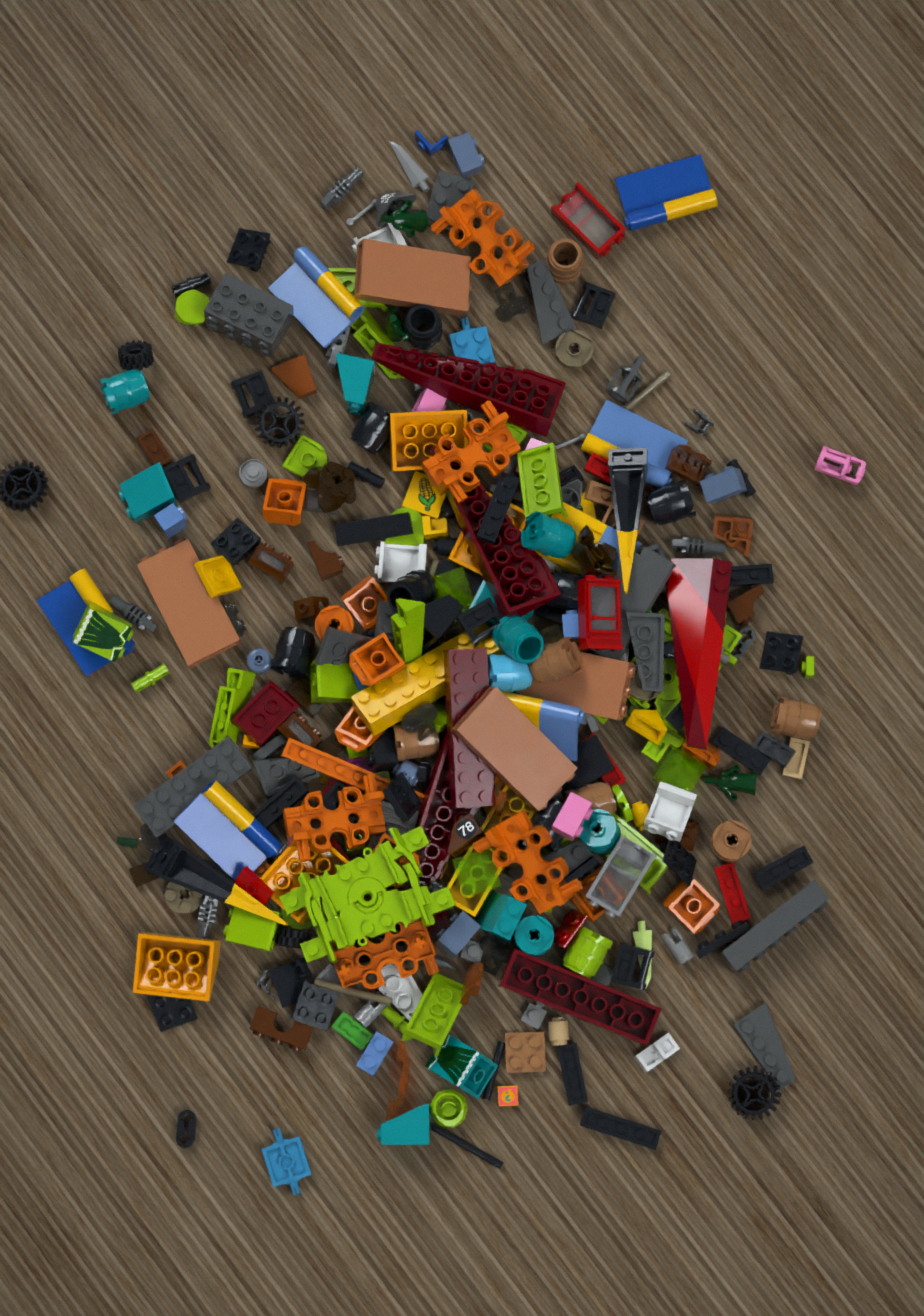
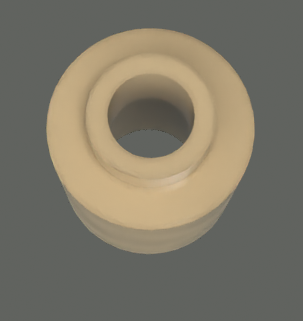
(558, 1031)

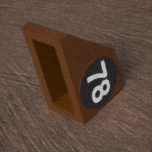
(464, 834)

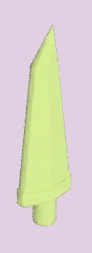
(643, 939)

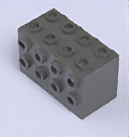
(248, 315)

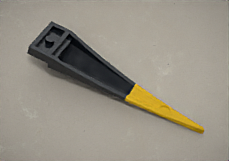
(628, 482)
(183, 867)

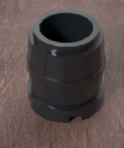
(423, 316)
(372, 429)
(670, 503)
(413, 586)
(568, 588)
(293, 652)
(546, 819)

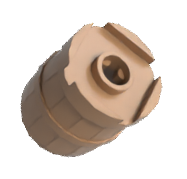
(567, 251)
(557, 661)
(795, 718)
(410, 747)
(598, 793)
(720, 844)

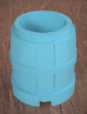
(508, 673)

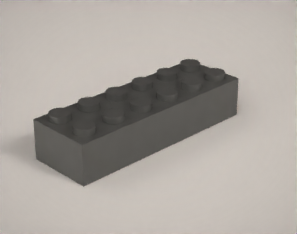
(166, 802)
(770, 929)

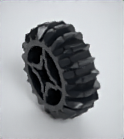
(269, 408)
(26, 480)
(762, 1099)

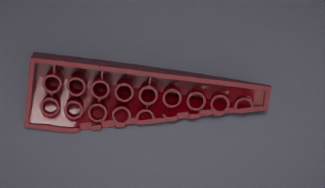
(524, 395)
(512, 572)

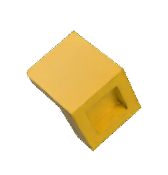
(434, 527)

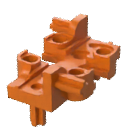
(461, 218)
(492, 433)
(366, 807)
(505, 838)
(418, 948)

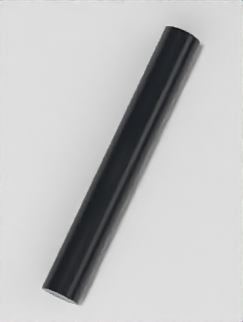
(496, 1059)

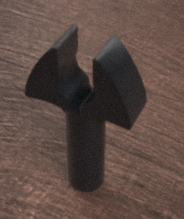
(423, 774)

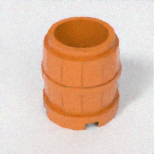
(335, 613)

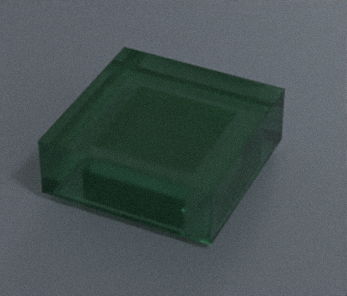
(127, 842)

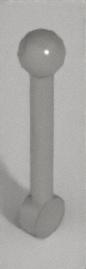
(350, 221)
(581, 437)

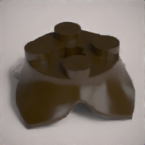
(334, 485)
(594, 557)

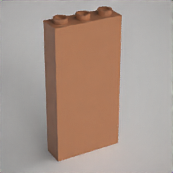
(412, 277)
(193, 618)
(597, 690)
(514, 749)

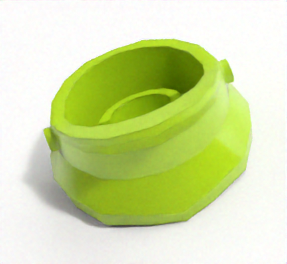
(191, 307)
(448, 1108)

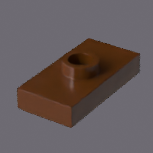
(154, 448)

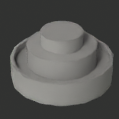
(253, 473)

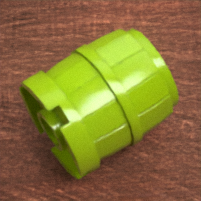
(586, 952)

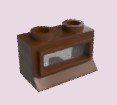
(271, 562)
(296, 728)

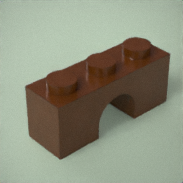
(264, 1024)

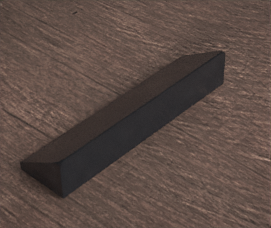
(373, 529)

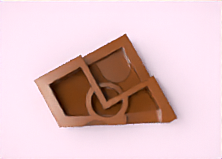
(296, 376)
(734, 531)
(472, 982)

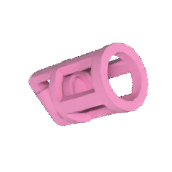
(845, 467)

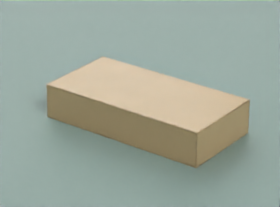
(796, 765)

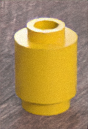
(639, 813)

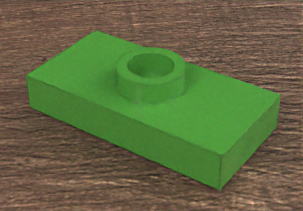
(352, 1031)

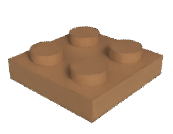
(525, 1052)

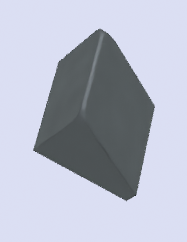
(603, 975)

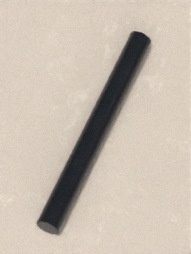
(467, 1146)

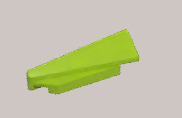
(369, 334)
(408, 629)
(229, 704)

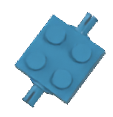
(472, 343)
(286, 1161)

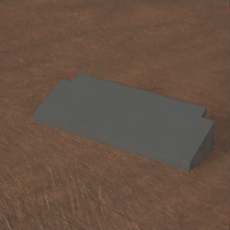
(647, 580)

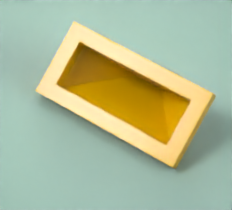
(648, 724)

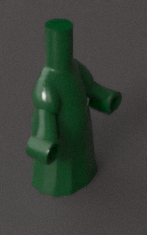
(407, 221)
(394, 327)
(736, 782)

